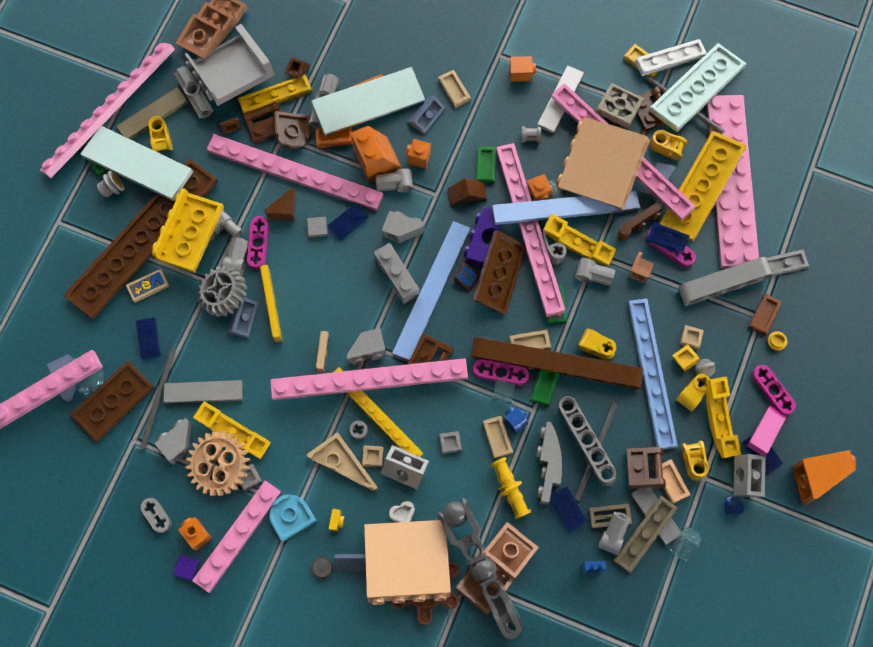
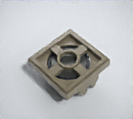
(617, 106)

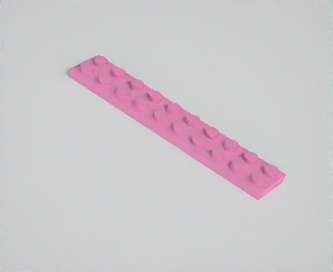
(735, 204)

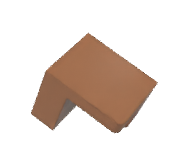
(641, 269)

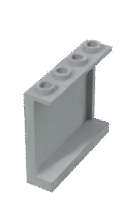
(231, 68)

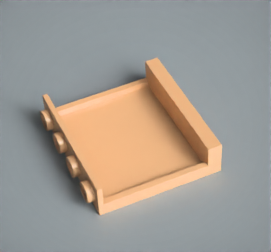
(603, 162)
(406, 562)

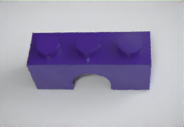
(477, 251)

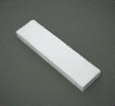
(670, 57)
(553, 112)

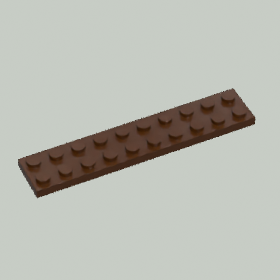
(130, 248)

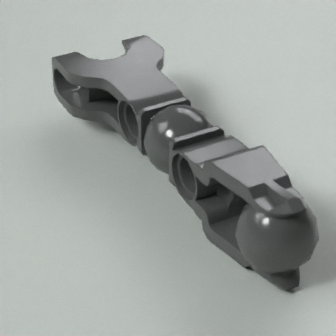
(482, 568)

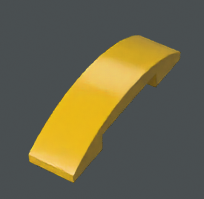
(578, 242)
(719, 417)
(217, 421)

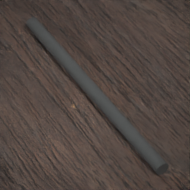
(714, 126)
(157, 399)
(601, 438)

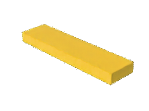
(280, 92)
(271, 304)

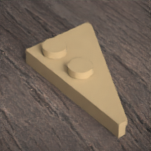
(339, 458)

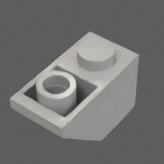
(401, 228)
(367, 346)
(176, 442)

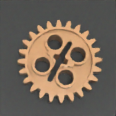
(233, 470)

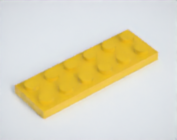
(706, 182)

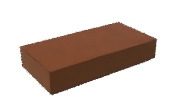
(765, 314)

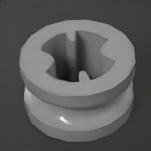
(360, 424)

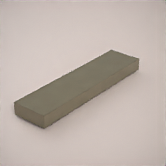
(162, 107)
(645, 534)

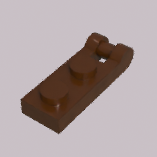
(640, 221)

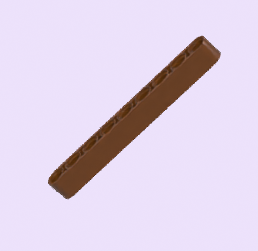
(551, 361)

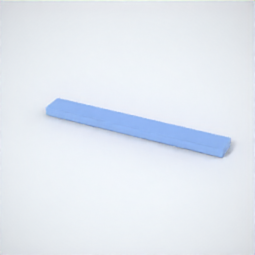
(560, 207)
(431, 291)
(652, 374)

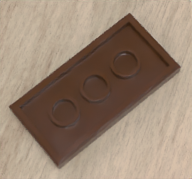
(499, 273)
(112, 401)

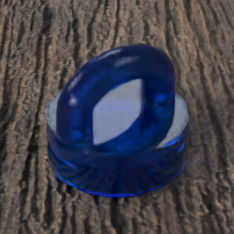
(733, 509)

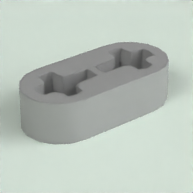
(160, 512)

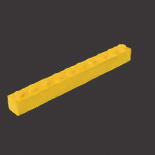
(383, 421)

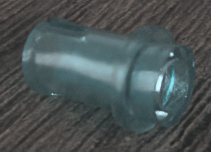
(556, 193)

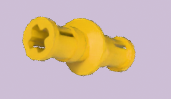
(510, 488)

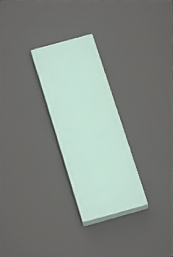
(697, 87)
(367, 101)
(137, 163)

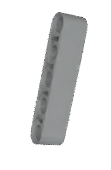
(725, 281)
(586, 431)

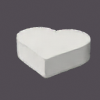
(402, 513)

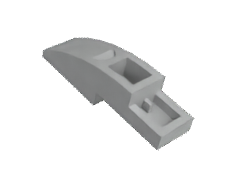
(551, 457)

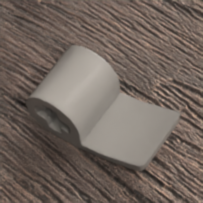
(556, 247)

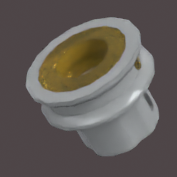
(110, 185)

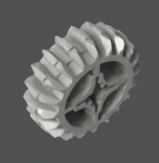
(227, 295)

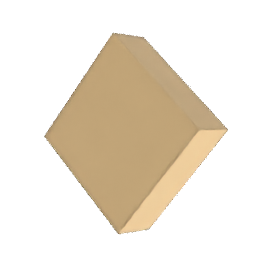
(692, 337)
(372, 456)

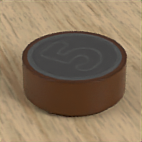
(322, 567)

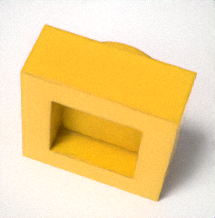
(686, 358)
(336, 520)

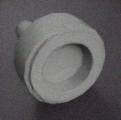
(705, 367)

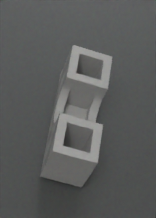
(397, 273)

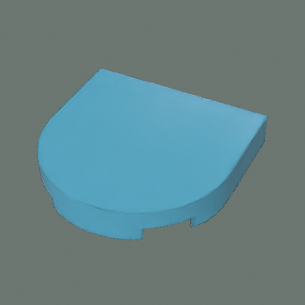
(290, 516)

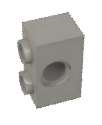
(404, 467)
(749, 476)

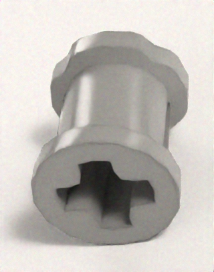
(531, 134)

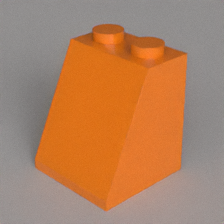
(374, 153)
(821, 473)

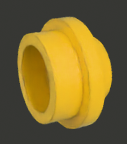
(777, 341)

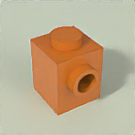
(521, 69)
(419, 153)
(539, 188)
(194, 533)

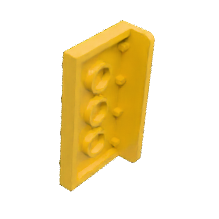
(187, 231)

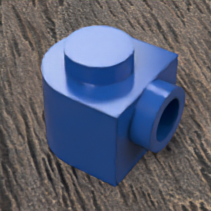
(515, 419)

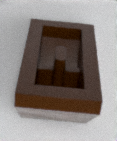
(467, 192)
(283, 208)

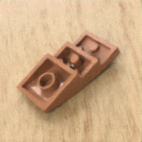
(210, 26)
(510, 553)

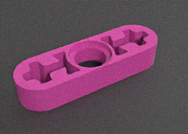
(255, 235)
(672, 255)
(485, 375)
(765, 389)

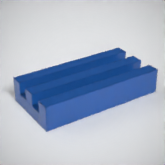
(592, 566)

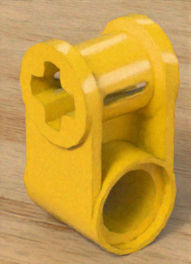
(159, 138)
(669, 144)
(595, 344)
(693, 394)
(695, 456)

